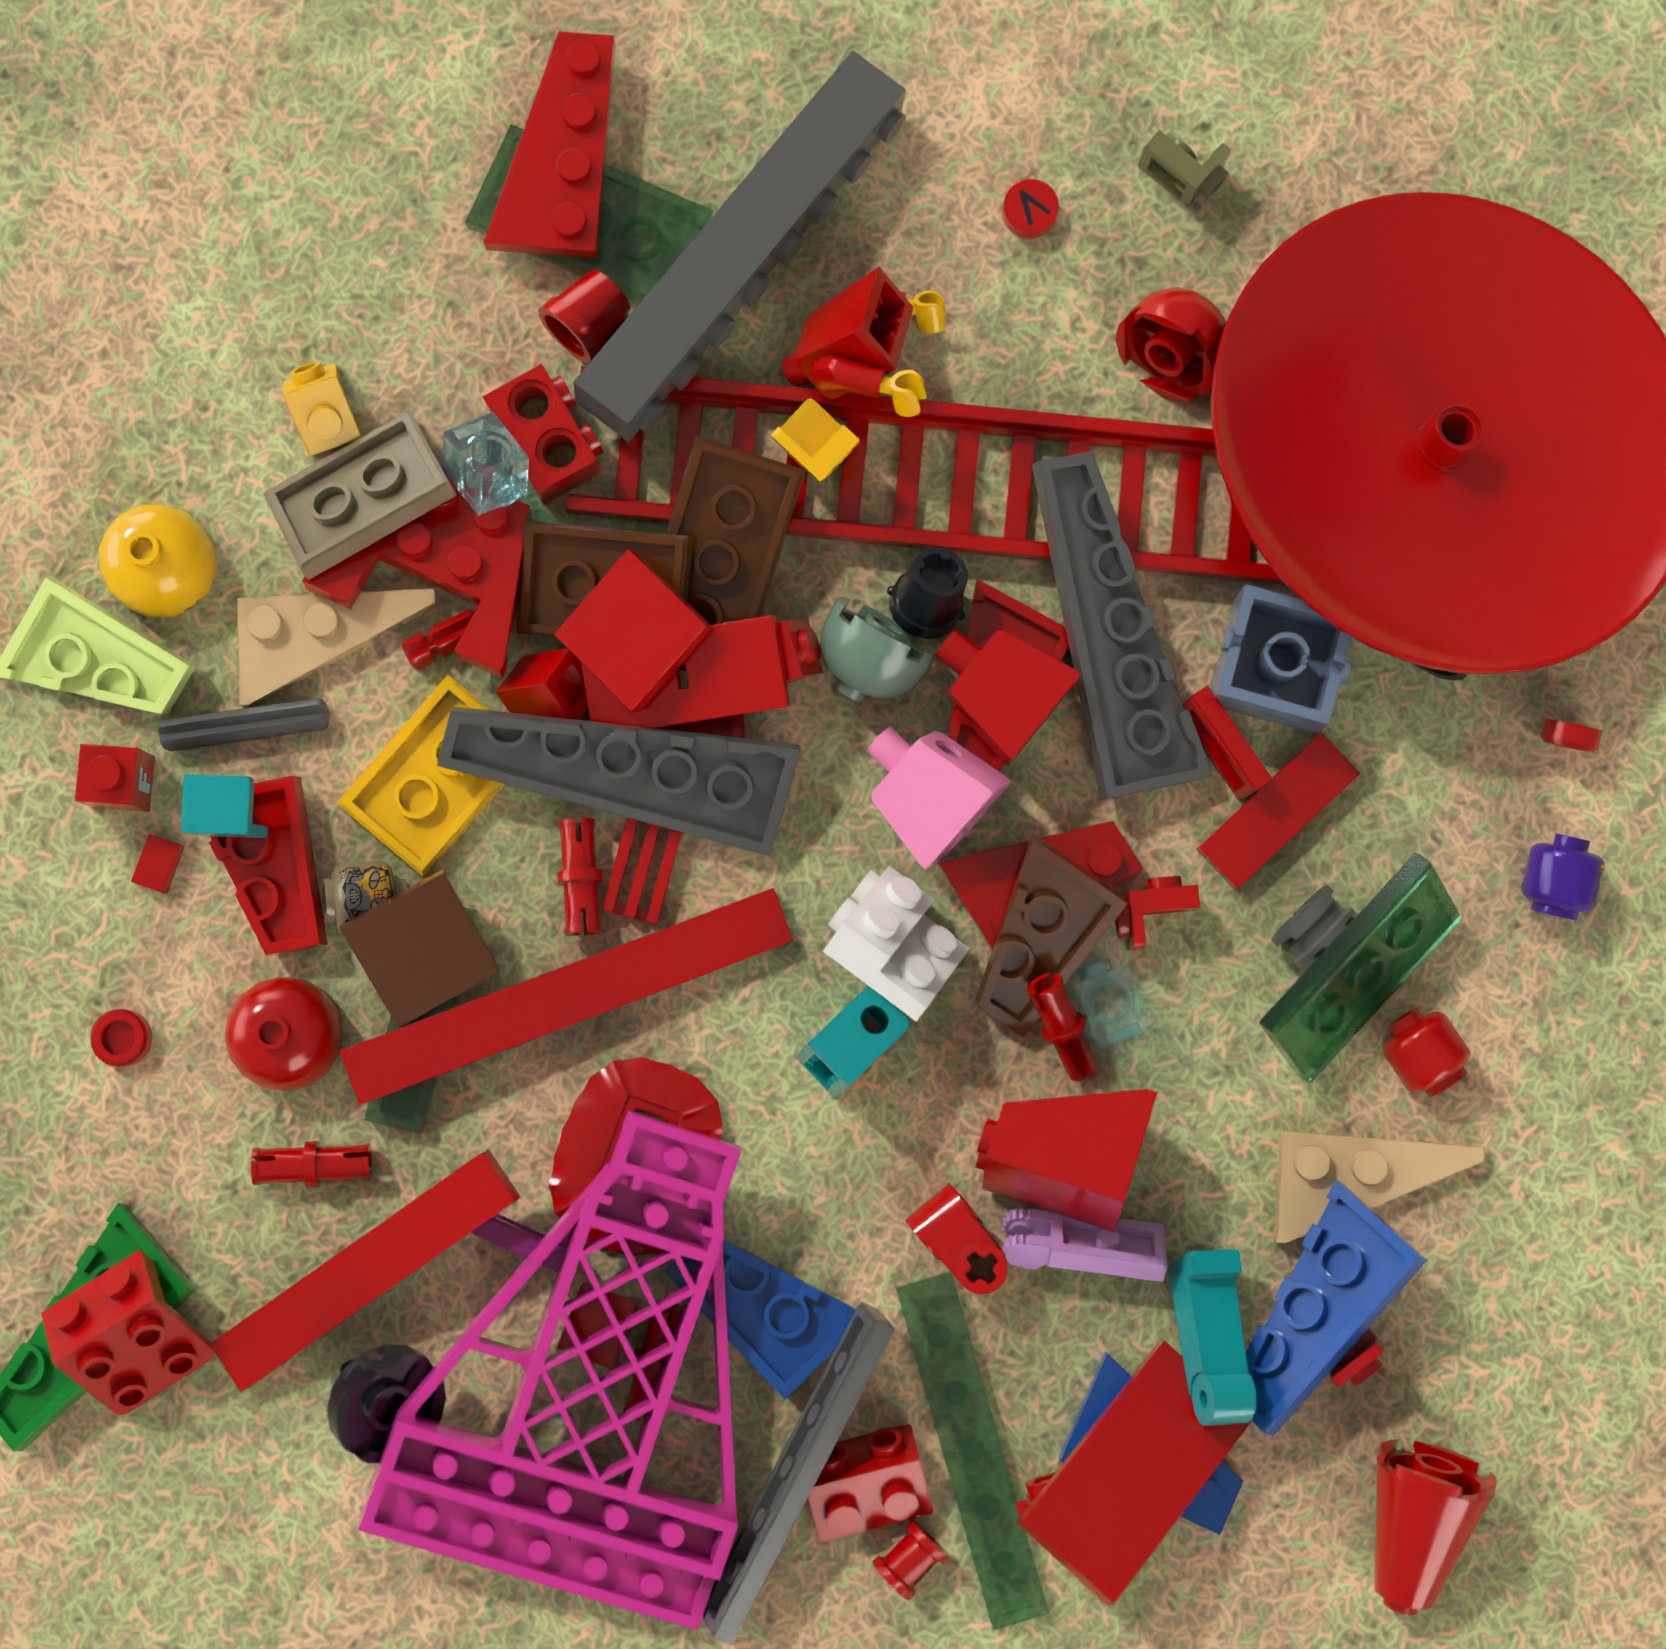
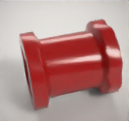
(910, 1560)

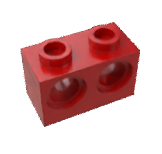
(547, 432)

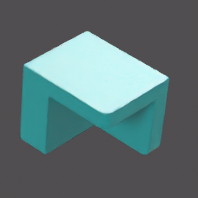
(219, 806)

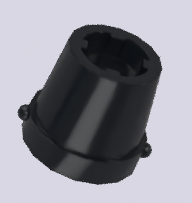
(930, 594)

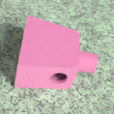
(932, 791)

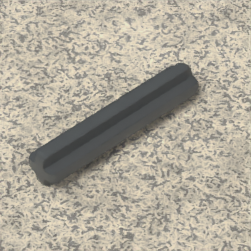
(244, 724)

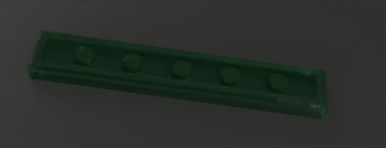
(972, 1450)

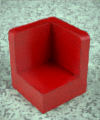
(546, 686)
(593, 1318)

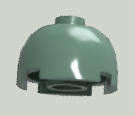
(870, 653)

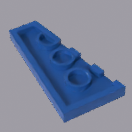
(1334, 1294)

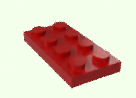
(1129, 1478)

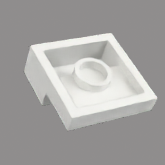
(893, 942)

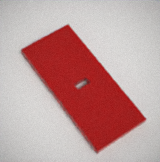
(728, 674)

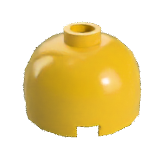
(157, 560)

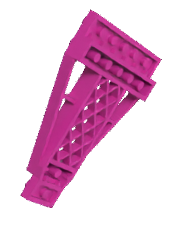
(549, 1515)

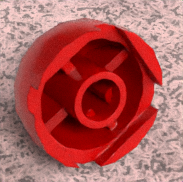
(1174, 340)
(284, 1033)

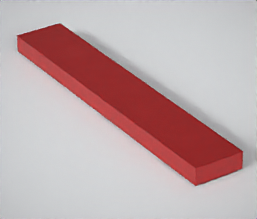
(365, 1270)

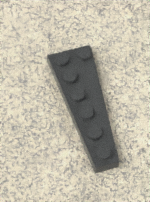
(1126, 684)
(668, 778)

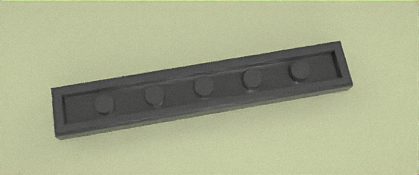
(797, 1471)

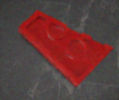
(996, 611)
(278, 872)
(988, 877)

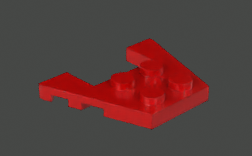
(459, 553)

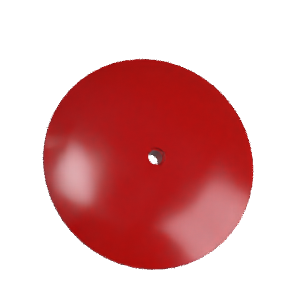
(1467, 325)

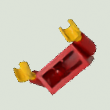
(860, 339)

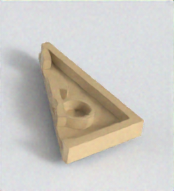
(296, 634)
(1368, 1166)

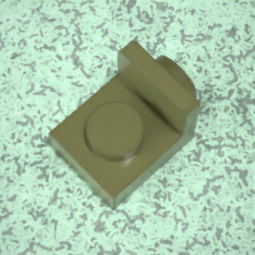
(1176, 168)

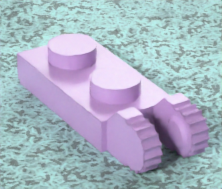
(1046, 1237)

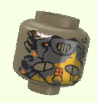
(356, 889)

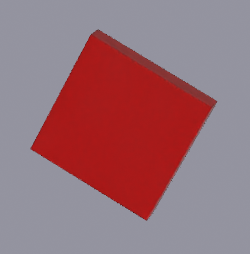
(633, 631)

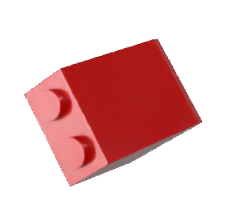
(1067, 1152)

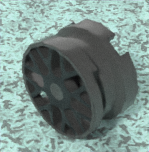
(1314, 927)

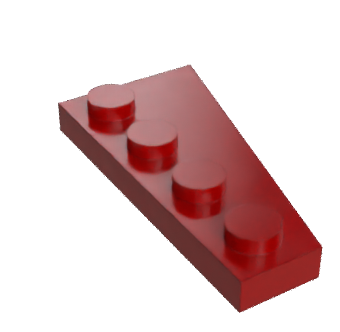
(559, 166)

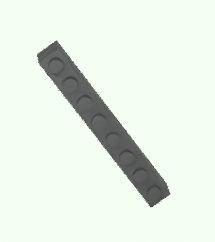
(740, 247)

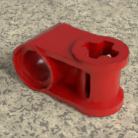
(953, 1233)

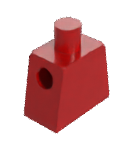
(1004, 688)

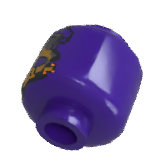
(1563, 877)

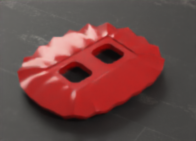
(598, 1118)

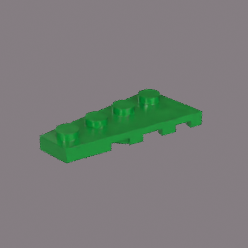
(30, 1385)

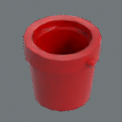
(585, 314)

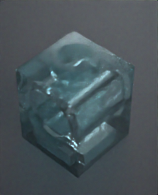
(485, 463)
(1133, 1016)

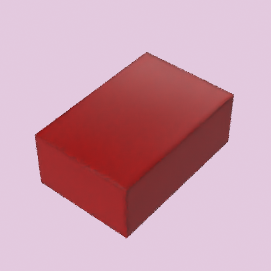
(157, 864)

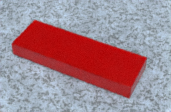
(1278, 811)

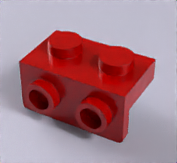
(870, 1484)

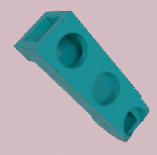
(1212, 1336)

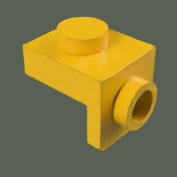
(320, 407)

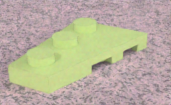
(92, 653)

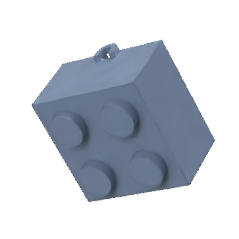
(1280, 661)

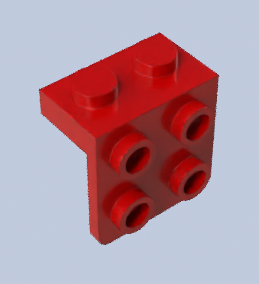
(123, 1336)

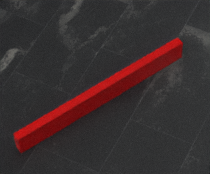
(565, 996)

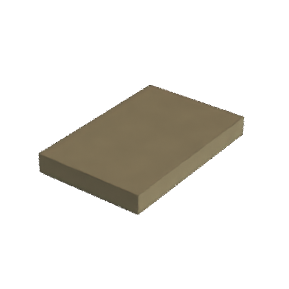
(359, 494)

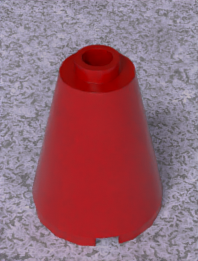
(1423, 1520)

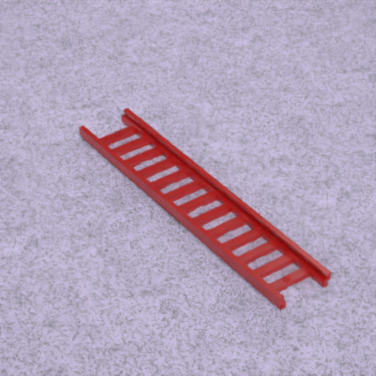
(969, 423)

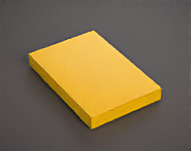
(409, 798)

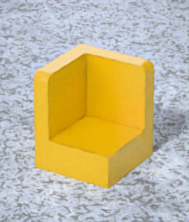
(815, 440)

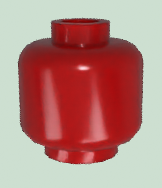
(1426, 1052)

